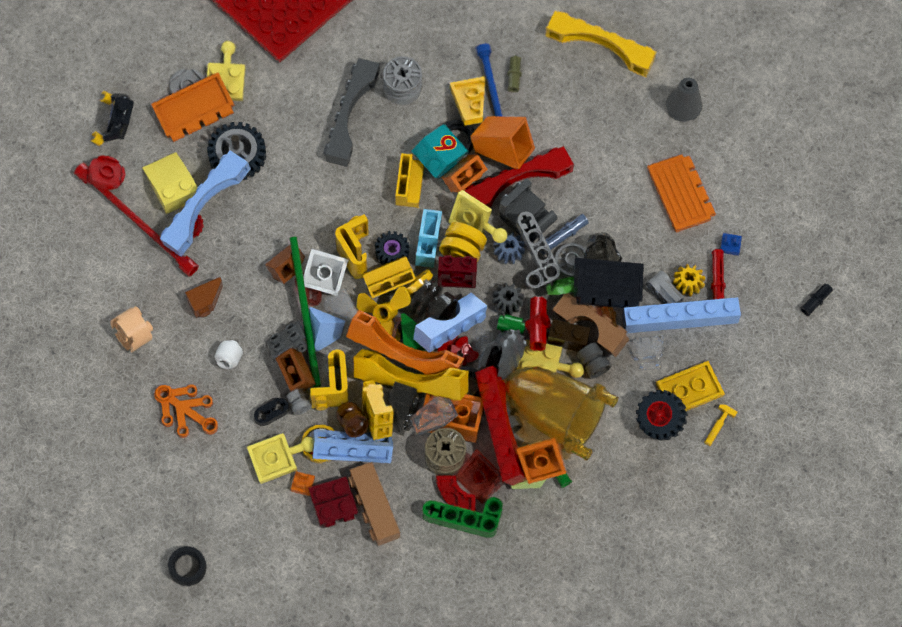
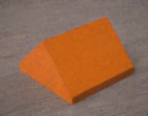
(541, 460)

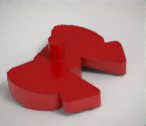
(462, 345)

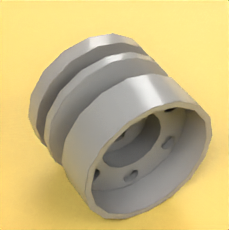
(406, 88)

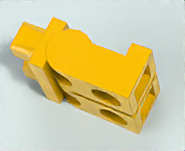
(378, 414)

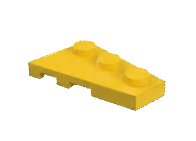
(469, 99)

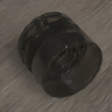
(431, 303)

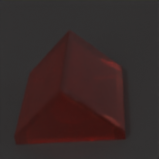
(480, 476)

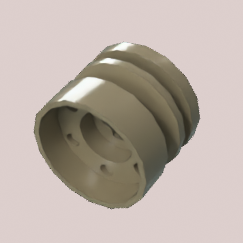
(445, 462)

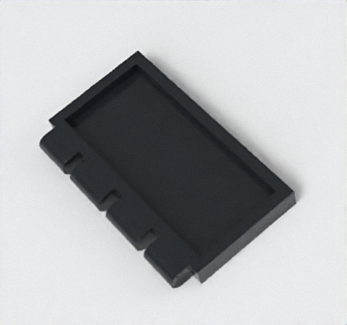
(608, 283)

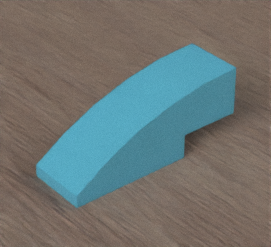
(428, 238)

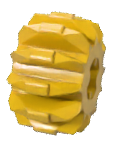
(689, 274)

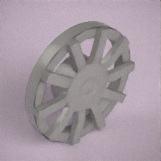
(569, 257)

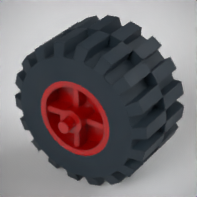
(661, 415)

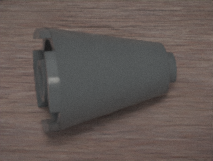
(685, 101)

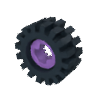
(383, 244)

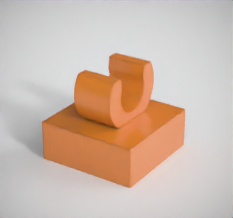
(302, 482)

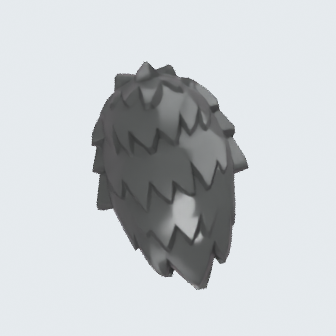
(504, 352)

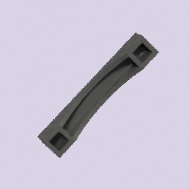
(363, 79)

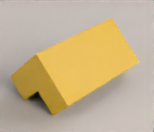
(409, 181)
(389, 276)

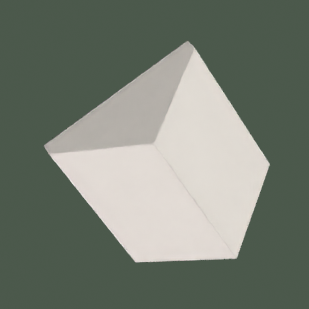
(324, 271)

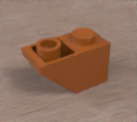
(282, 265)

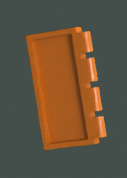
(193, 105)
(680, 192)

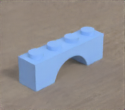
(434, 333)

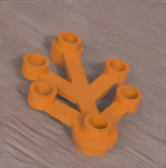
(184, 407)

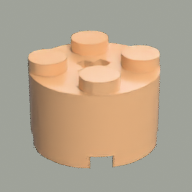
(132, 329)

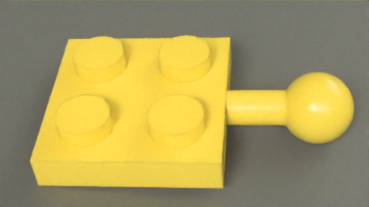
(231, 74)
(476, 214)
(549, 360)
(274, 457)

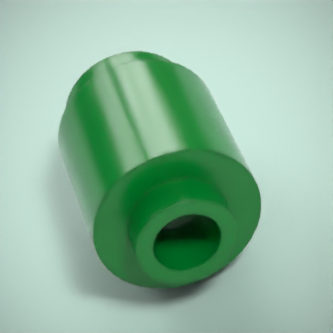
(510, 322)

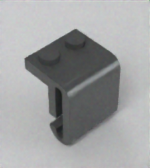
(523, 200)

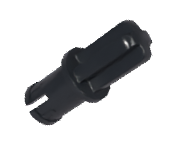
(816, 299)

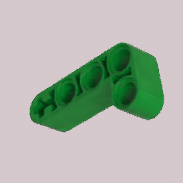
(462, 514)

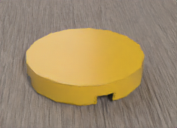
(419, 282)

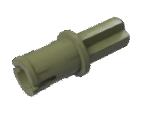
(514, 74)

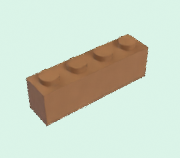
(375, 504)

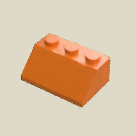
(469, 416)

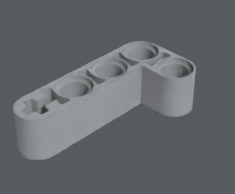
(533, 248)

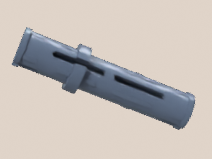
(565, 232)

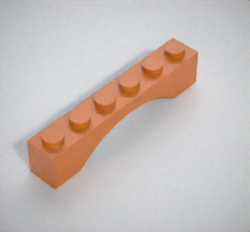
(369, 332)

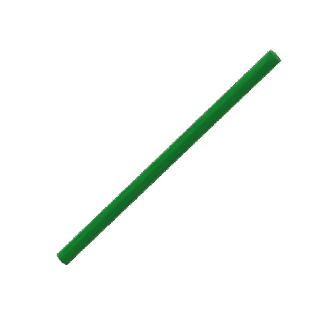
(305, 311)

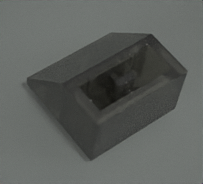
(404, 404)

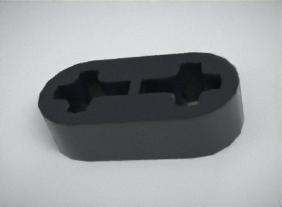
(273, 415)

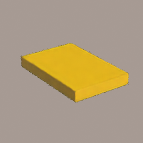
(693, 386)

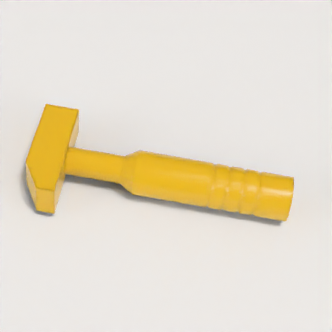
(719, 423)

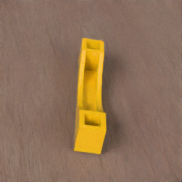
(635, 56)
(374, 366)

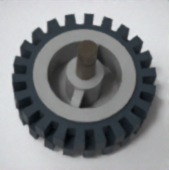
(241, 141)

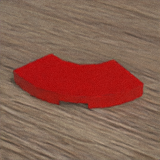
(454, 494)

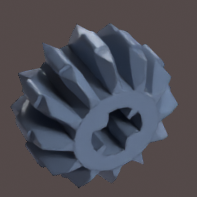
(510, 253)

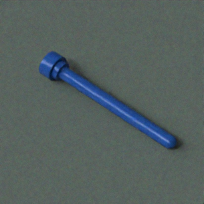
(484, 52)

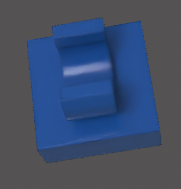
(731, 244)

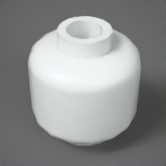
(228, 354)

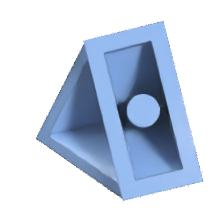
(325, 328)

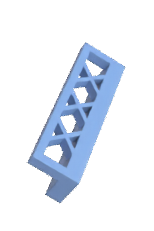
(351, 449)

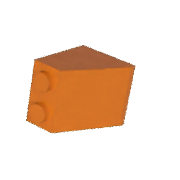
(504, 140)

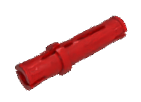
(718, 284)

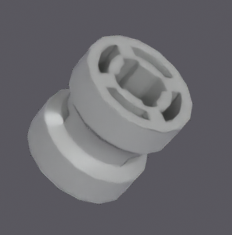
(299, 401)

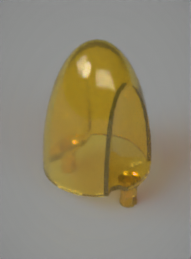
(558, 406)

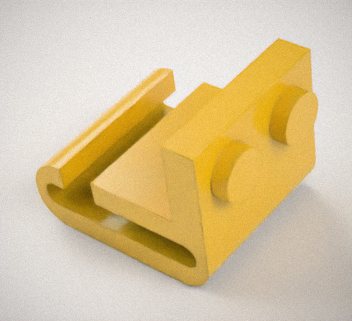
(349, 246)
(328, 396)

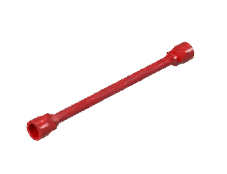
(185, 263)

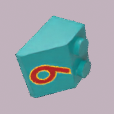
(439, 151)

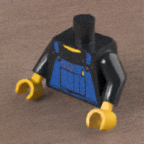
(118, 119)

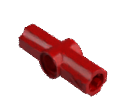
(538, 323)

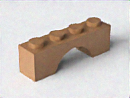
(610, 337)

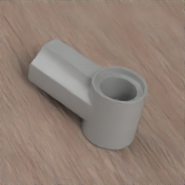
(661, 285)

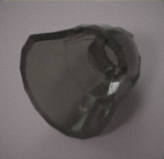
(605, 243)

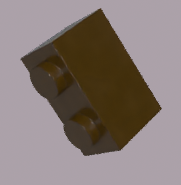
(568, 335)

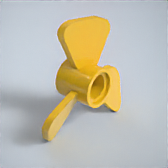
(399, 300)

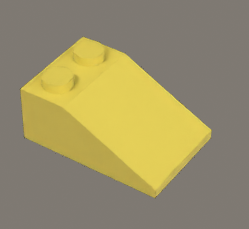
(171, 182)

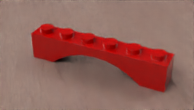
(551, 165)
(494, 402)

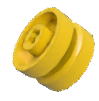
(462, 241)

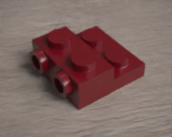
(457, 271)
(333, 502)

